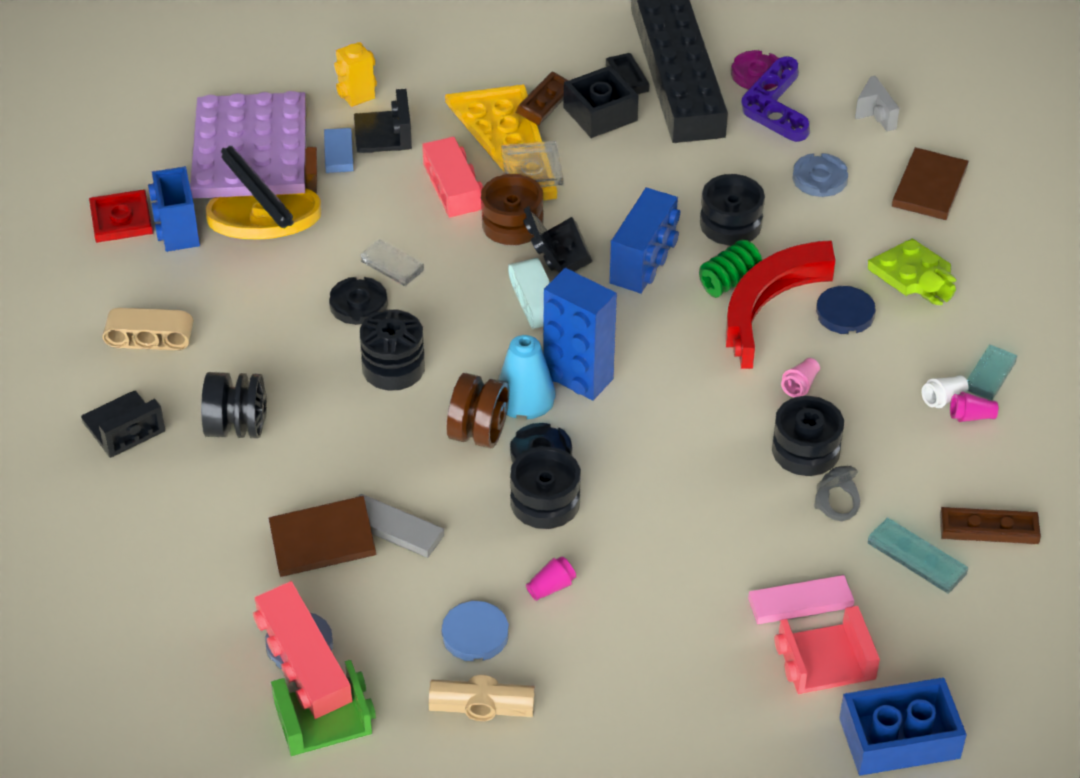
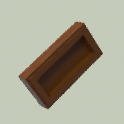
(311, 168)

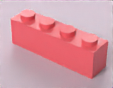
(303, 650)

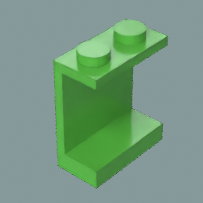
(343, 724)

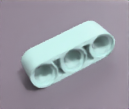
(529, 283)

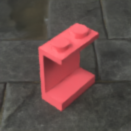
(829, 654)

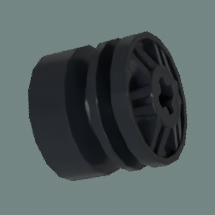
(392, 349)
(229, 405)

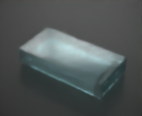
(991, 372)

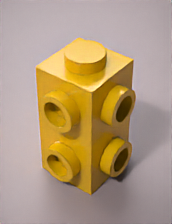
(355, 74)

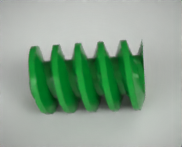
(728, 267)

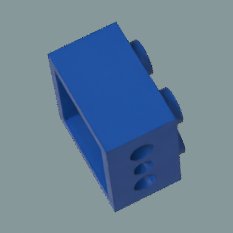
(173, 209)

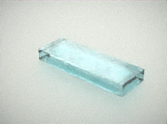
(917, 555)

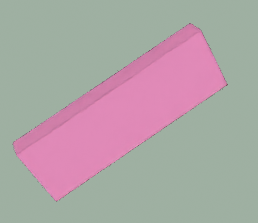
(800, 599)

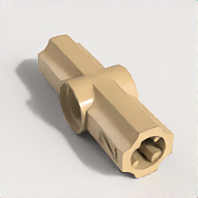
(481, 698)

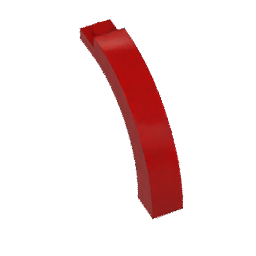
(767, 279)

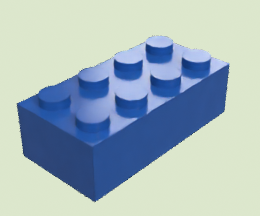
(579, 333)

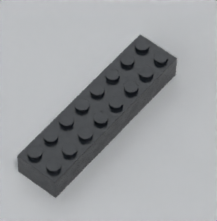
(680, 70)

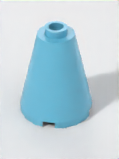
(528, 378)

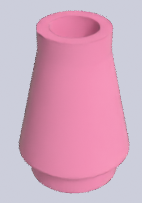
(799, 379)

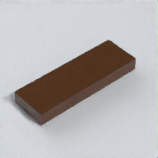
(543, 99)
(990, 525)

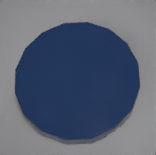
(845, 309)

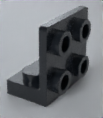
(386, 128)
(124, 423)

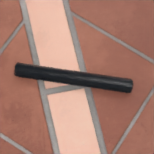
(257, 187)

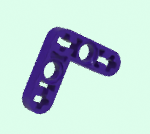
(769, 104)

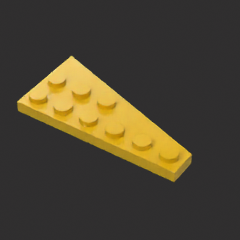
(494, 121)

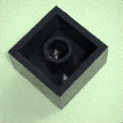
(600, 101)

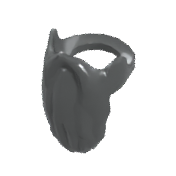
(837, 477)

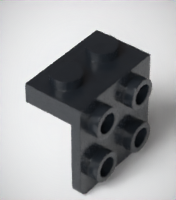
(561, 244)

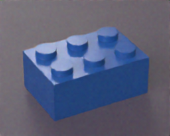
(644, 240)
(902, 726)

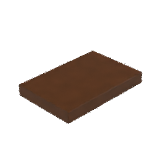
(930, 183)
(322, 536)

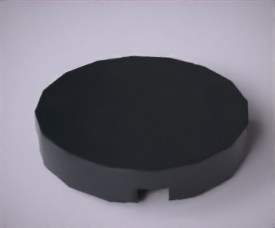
(357, 299)
(539, 435)

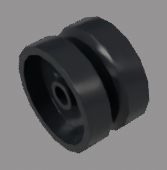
(732, 209)
(807, 435)
(545, 487)

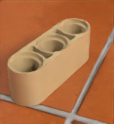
(148, 329)

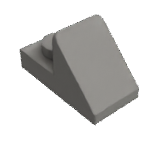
(877, 102)

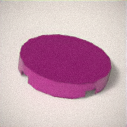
(750, 67)

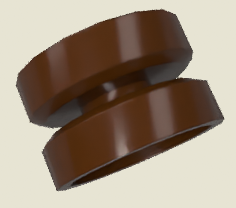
(504, 205)
(477, 410)

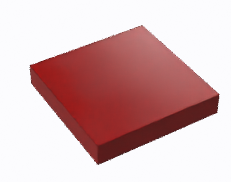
(120, 216)

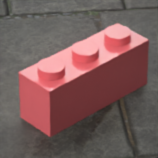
(452, 176)

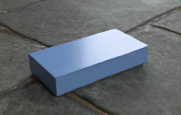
(338, 150)

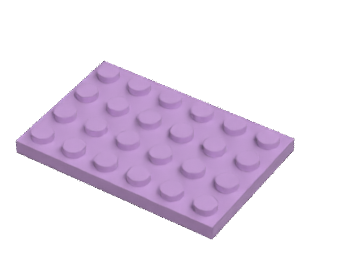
(265, 132)

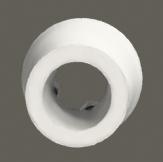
(939, 391)

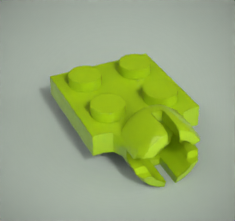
(915, 270)

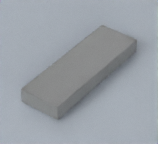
(402, 528)

